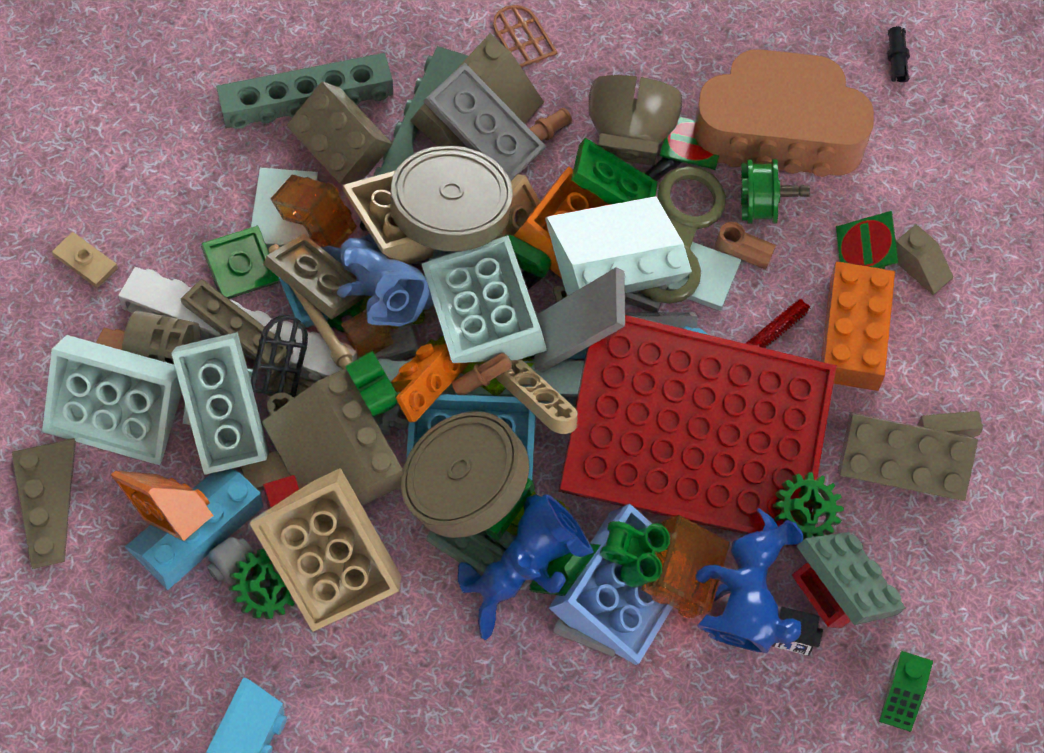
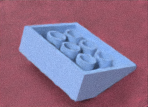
(606, 606)

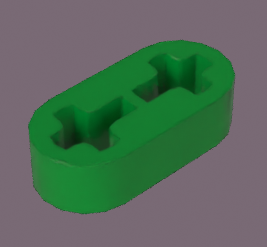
(530, 258)

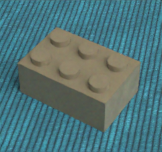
(339, 134)

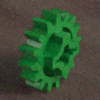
(809, 494)
(265, 596)

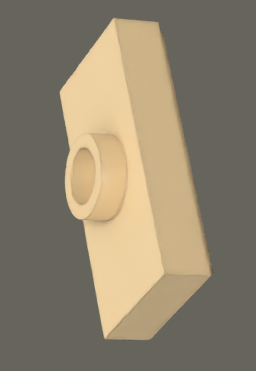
(85, 259)

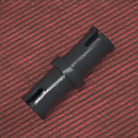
(898, 54)

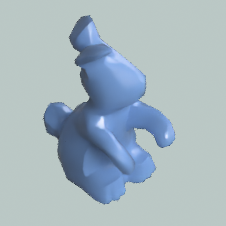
(396, 288)

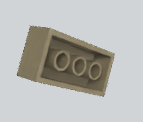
(907, 456)

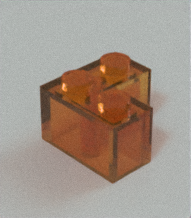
(316, 208)

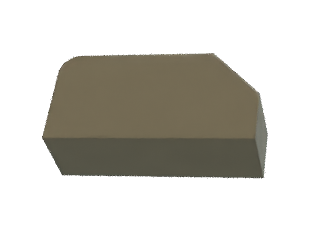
(960, 423)

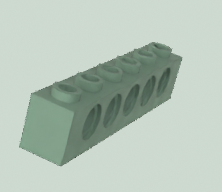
(284, 92)

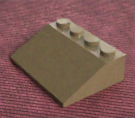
(502, 75)
(333, 430)

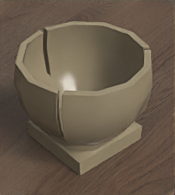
(630, 125)

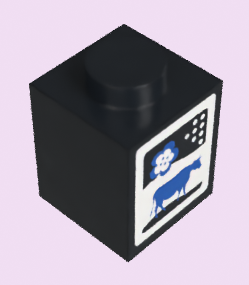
(810, 633)

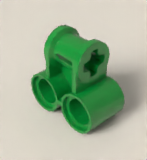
(372, 383)
(633, 550)

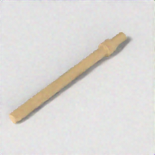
(339, 352)

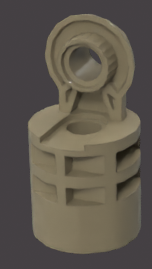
(158, 335)

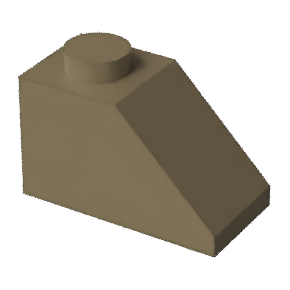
(923, 259)

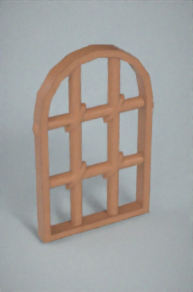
(524, 24)

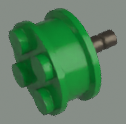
(763, 191)

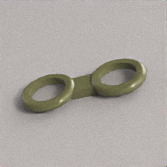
(687, 226)

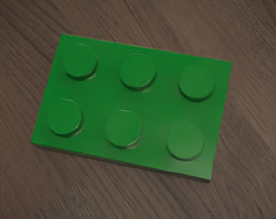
(610, 176)

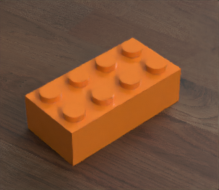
(858, 324)

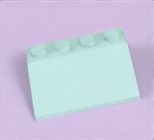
(620, 235)
(484, 304)
(111, 399)

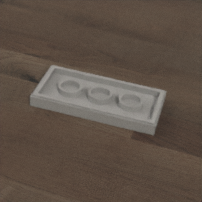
(484, 121)
(582, 319)

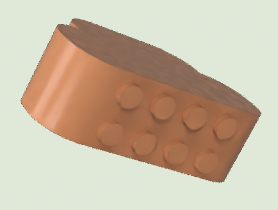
(784, 111)

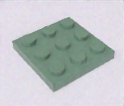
(852, 577)

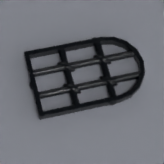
(271, 365)

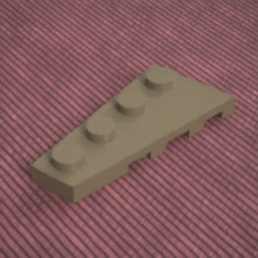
(44, 493)

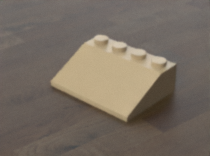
(327, 551)

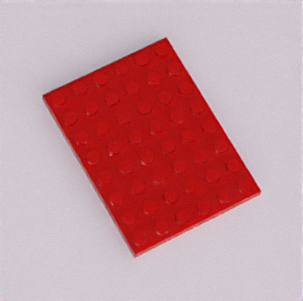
(695, 425)

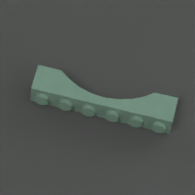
(436, 70)

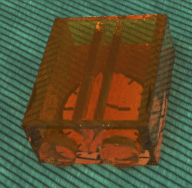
(688, 552)

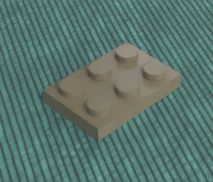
(313, 275)

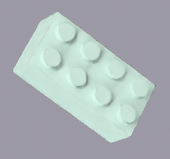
(220, 403)

